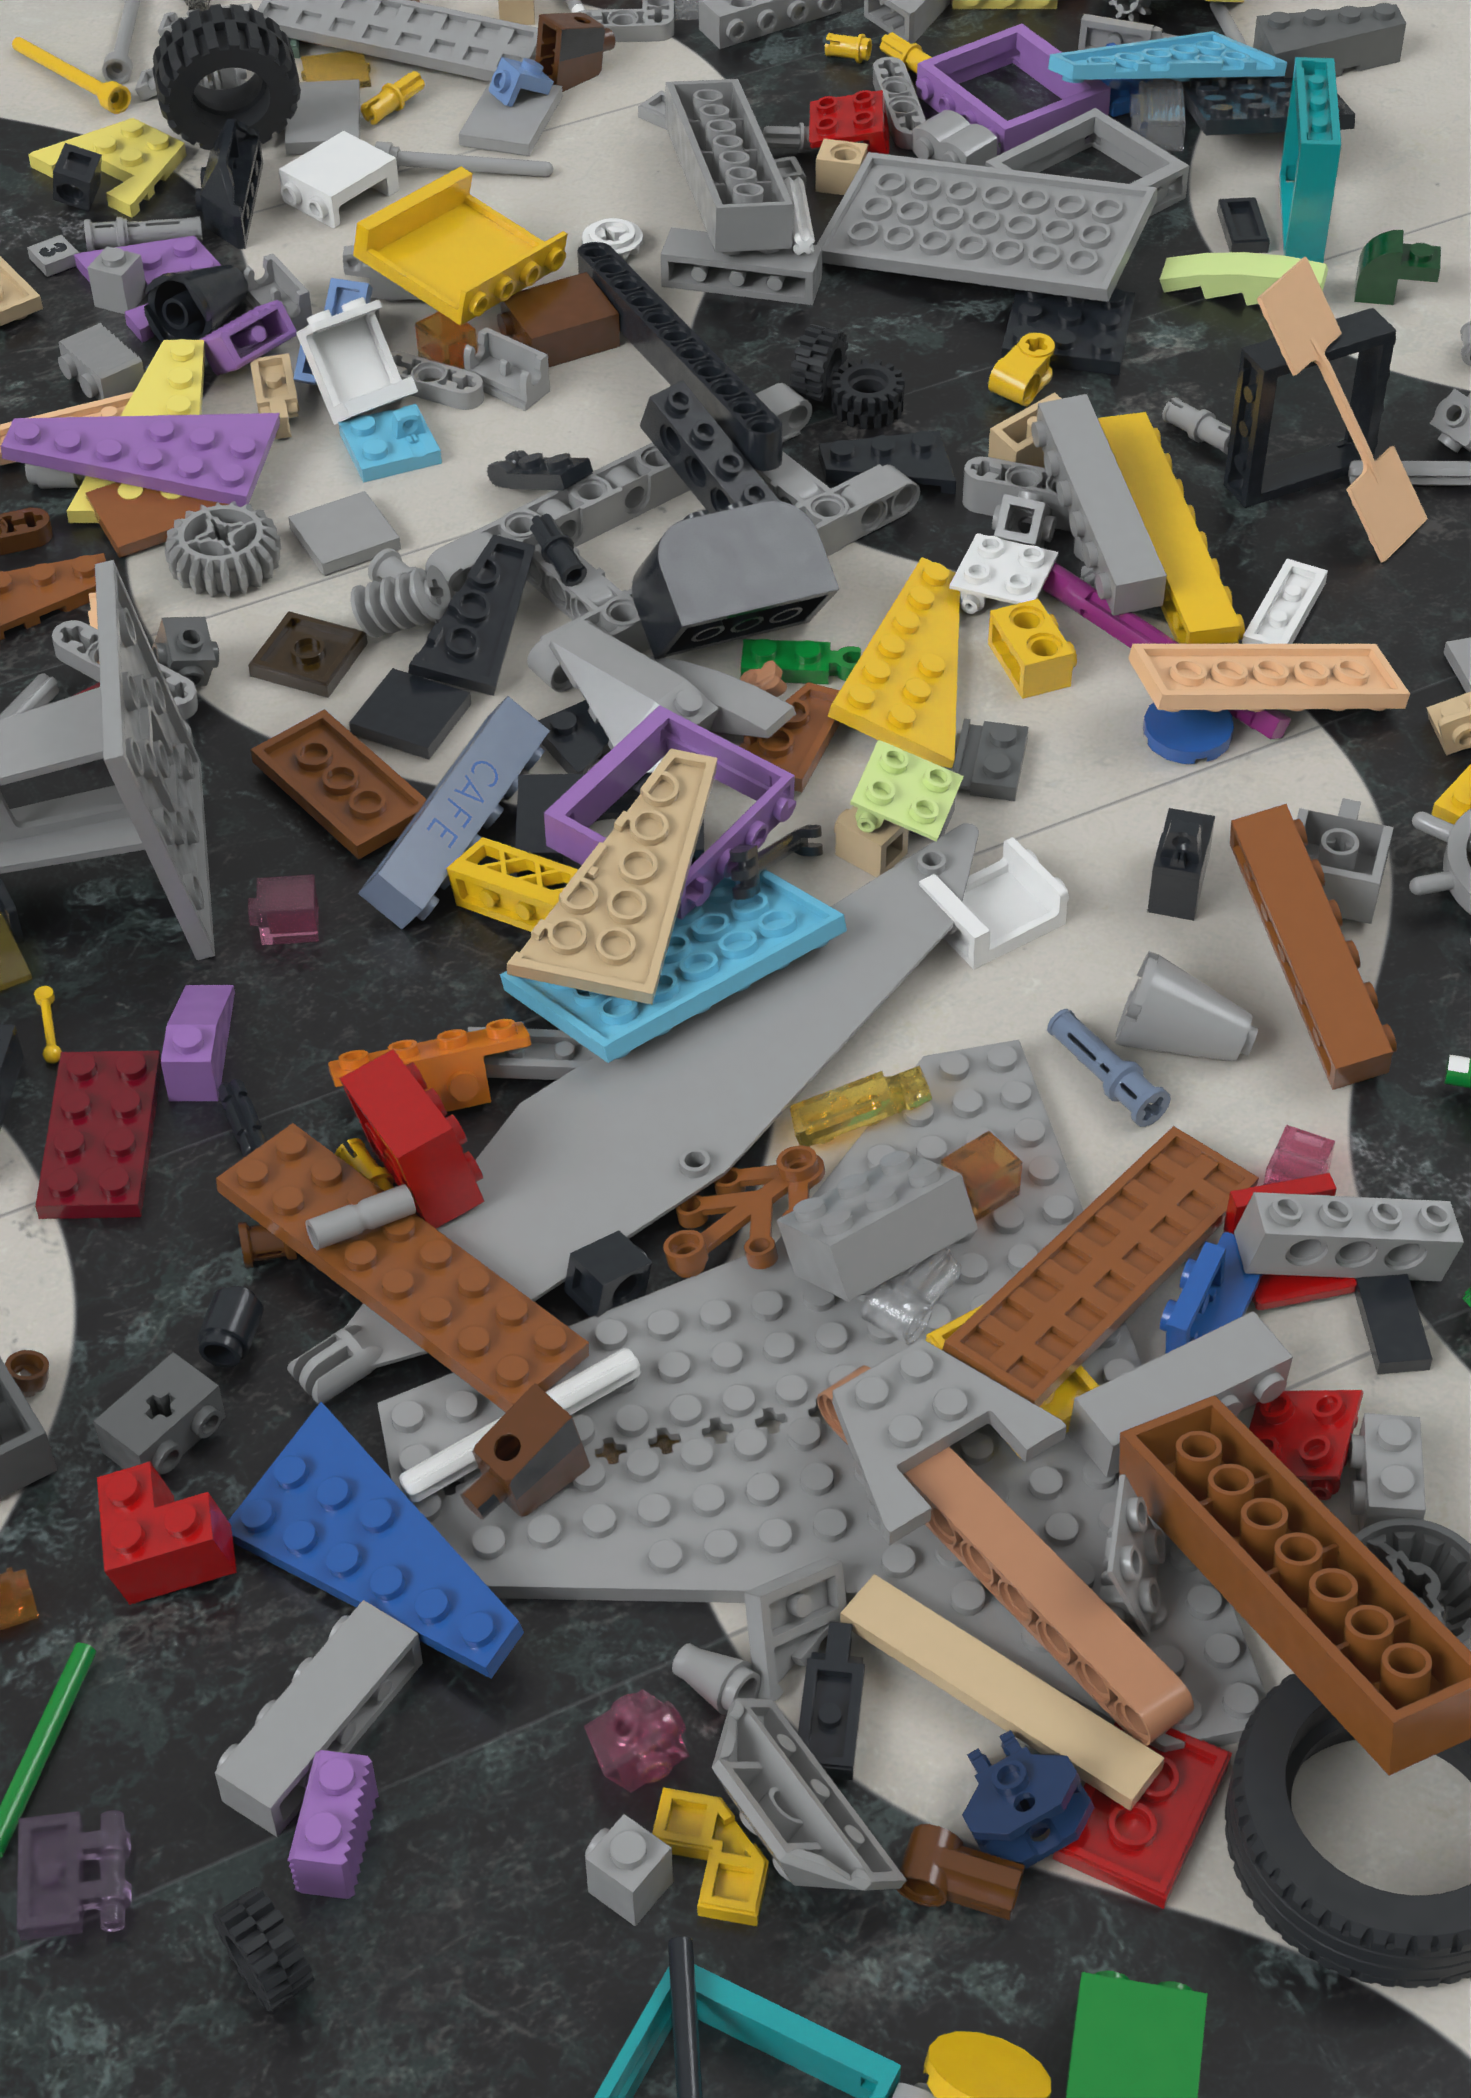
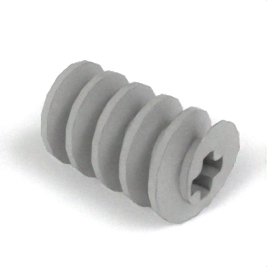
(401, 601)

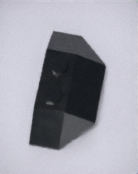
(231, 183)

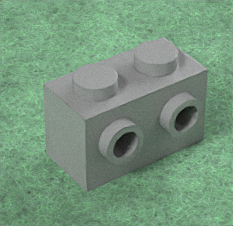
(1387, 1469)

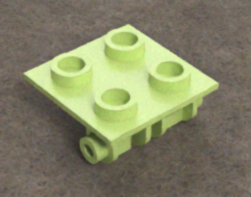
(904, 792)

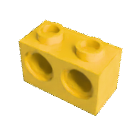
(1031, 648)

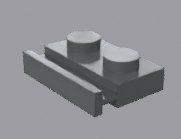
(991, 758)

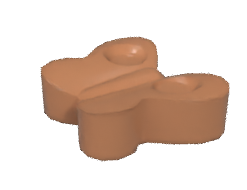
(766, 678)

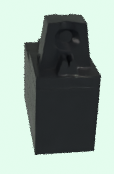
(1181, 864)

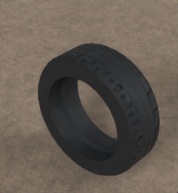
(1305, 1897)

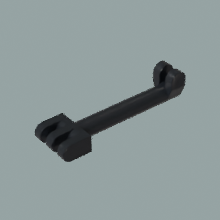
(752, 862)

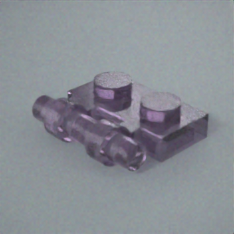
(51, 1874)

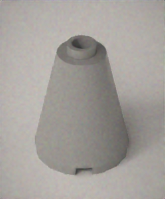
(1182, 1015)

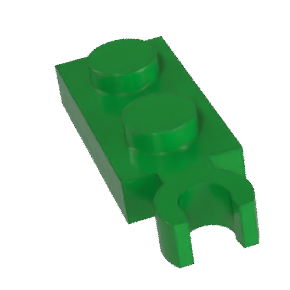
(800, 660)

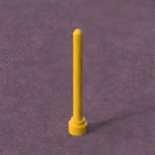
(110, 94)

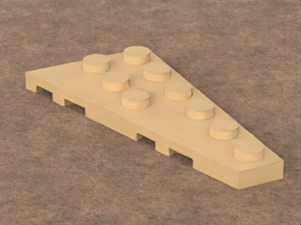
(625, 897)

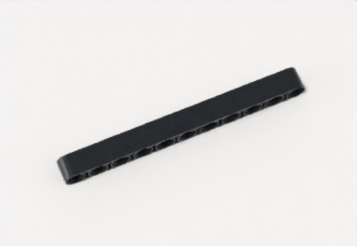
(684, 356)

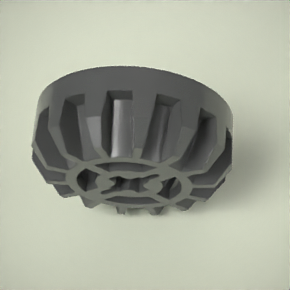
(1430, 1564)

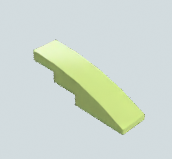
(1231, 273)

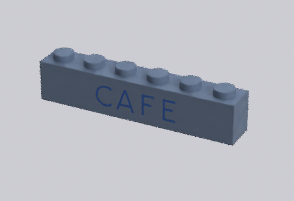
(454, 814)

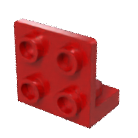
(851, 120)
(1288, 1289)

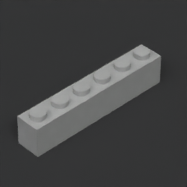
(1099, 505)

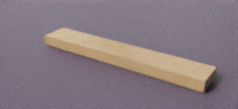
(1002, 1691)

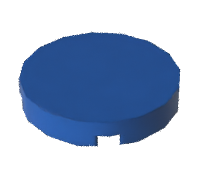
(1188, 733)

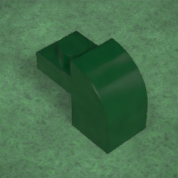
(1389, 259)

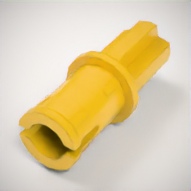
(899, 48)
(392, 97)

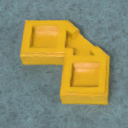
(735, 1867)

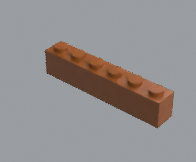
(1311, 947)

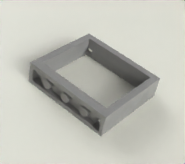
(1112, 138)

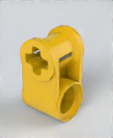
(1023, 369)

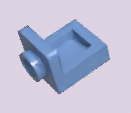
(513, 75)

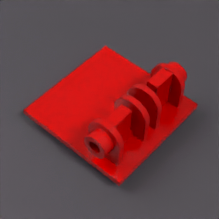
(1310, 1434)

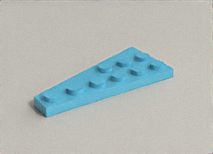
(1172, 57)

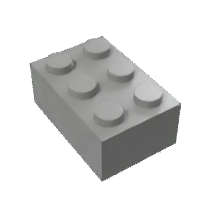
(877, 1224)

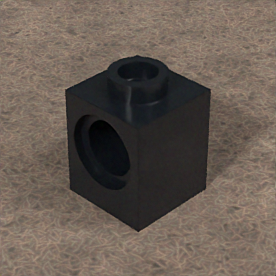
(77, 177)
(607, 1274)

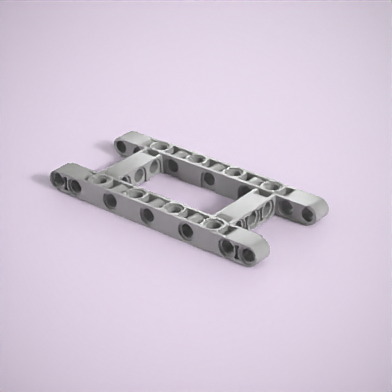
(644, 482)

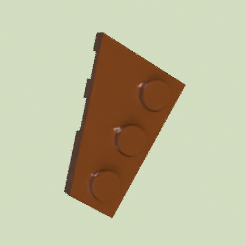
(44, 588)
(803, 738)

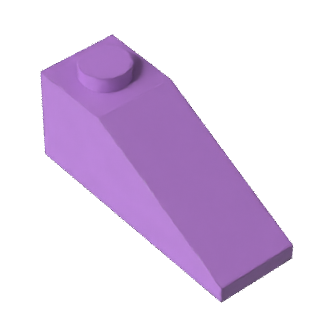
(197, 1042)

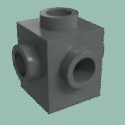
(187, 648)

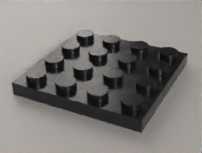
(1246, 105)

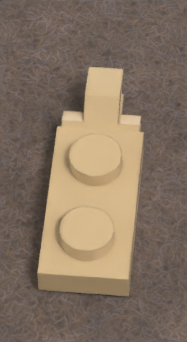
(276, 389)

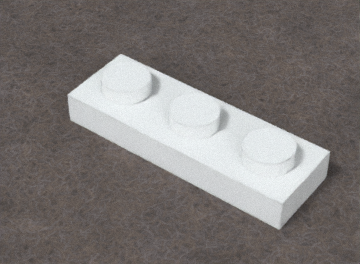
(1286, 604)

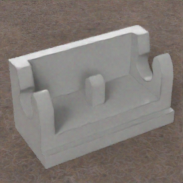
(279, 285)
(509, 369)

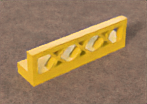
(507, 898)

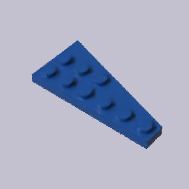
(356, 1535)

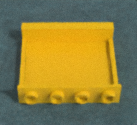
(454, 248)

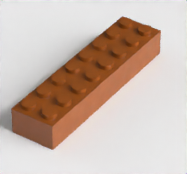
(1303, 1583)

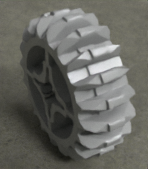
(223, 549)

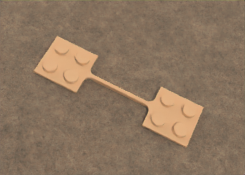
(1303, 331)

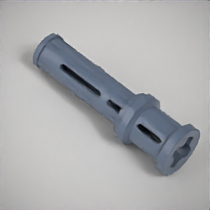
(1121, 1079)

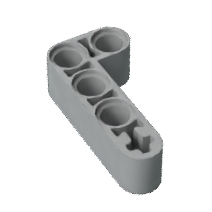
(990, 478)

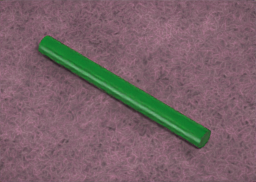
(43, 1741)

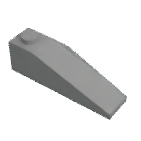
(624, 683)

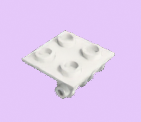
(1001, 572)

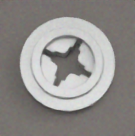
(621, 235)

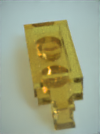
(858, 1105)

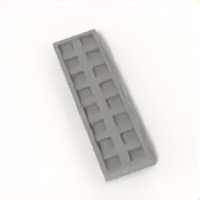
(407, 33)

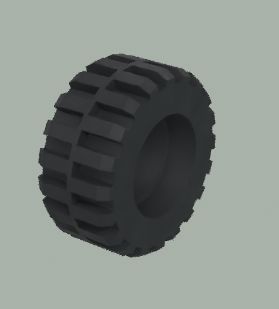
(219, 41)

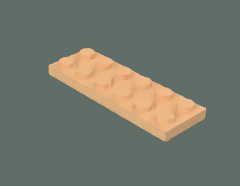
(1268, 677)

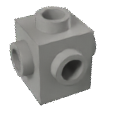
(1454, 421)
(1014, 510)

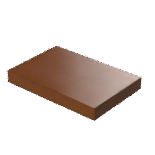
(139, 521)

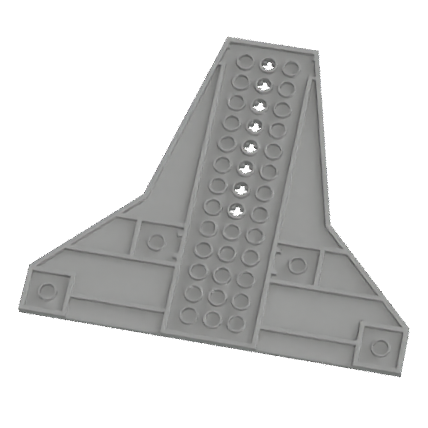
(763, 1504)

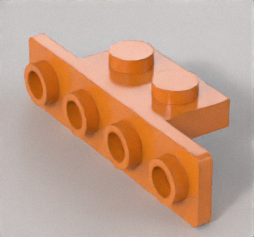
(450, 1063)

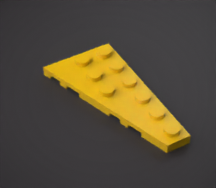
(908, 672)

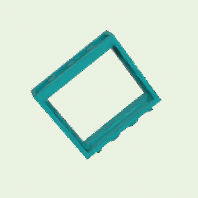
(1309, 158)
(760, 2026)

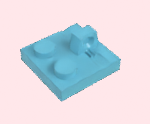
(389, 443)

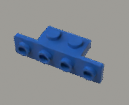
(1212, 1293)

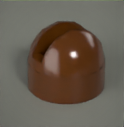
(33, 1370)

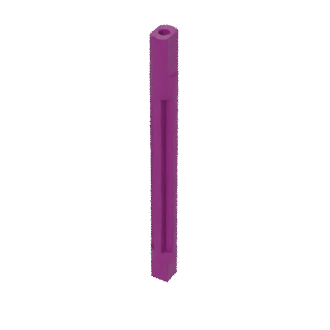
(1133, 630)

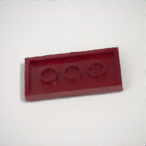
(99, 1135)

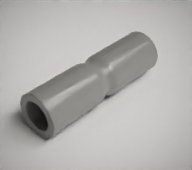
(354, 1219)

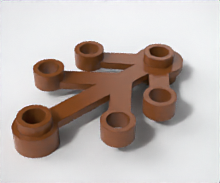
(795, 1173)

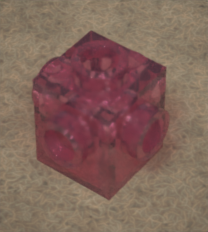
(638, 1740)

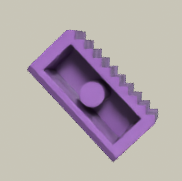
(248, 337)
(333, 1824)

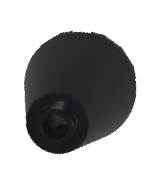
(193, 301)

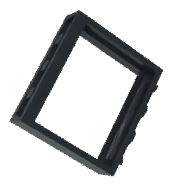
(1258, 373)

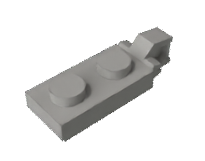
(1099, 31)

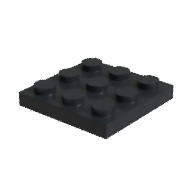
(1085, 331)

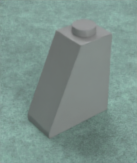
(904, 17)

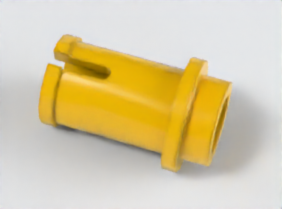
(849, 47)

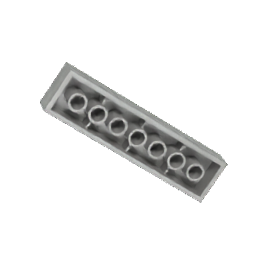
(728, 166)

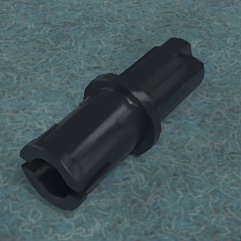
(558, 550)

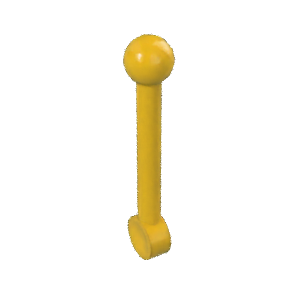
(45, 997)

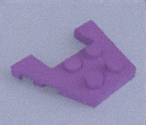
(157, 259)

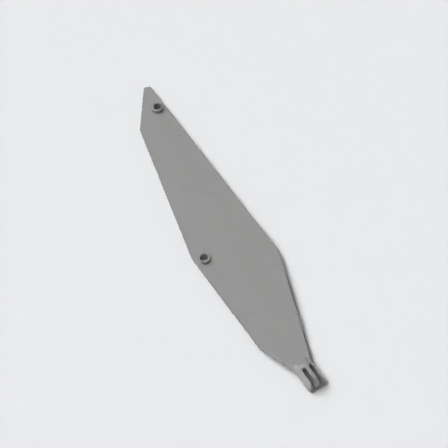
(624, 1136)

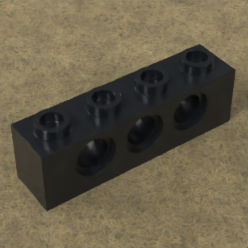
(701, 450)

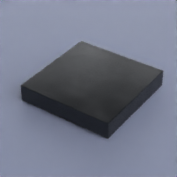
(410, 713)

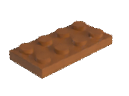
(339, 782)

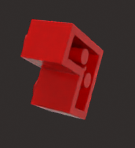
(159, 1542)

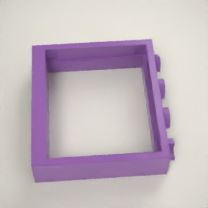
(940, 88)
(578, 808)

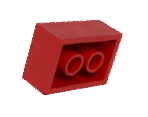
(414, 1137)

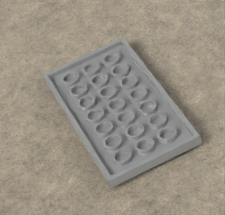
(988, 226)

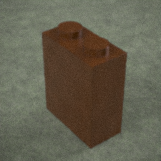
(562, 319)

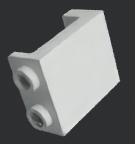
(335, 174)
(352, 361)
(1001, 905)

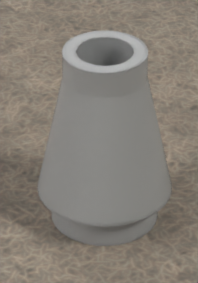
(716, 1676)

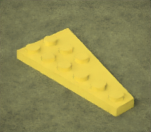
(167, 388)

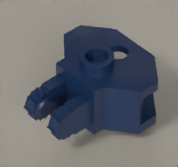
(1023, 1800)

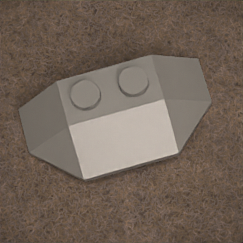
(795, 1804)

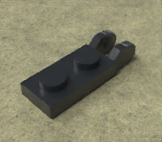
(538, 472)

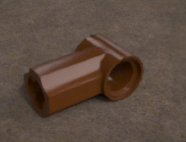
(944, 1870)

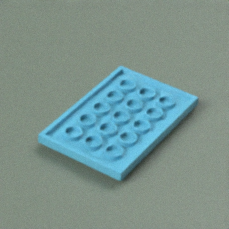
(709, 957)

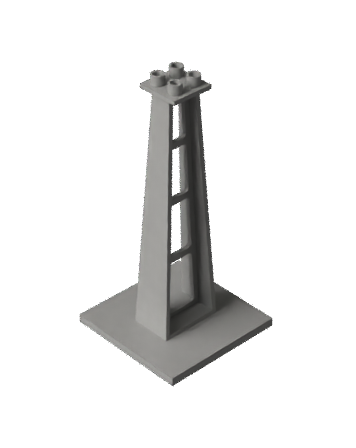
(148, 755)

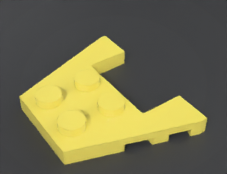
(129, 153)

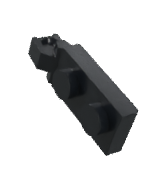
(833, 1703)

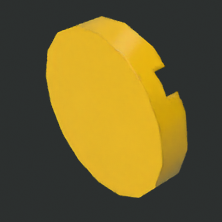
(983, 2067)

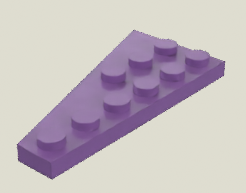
(175, 454)

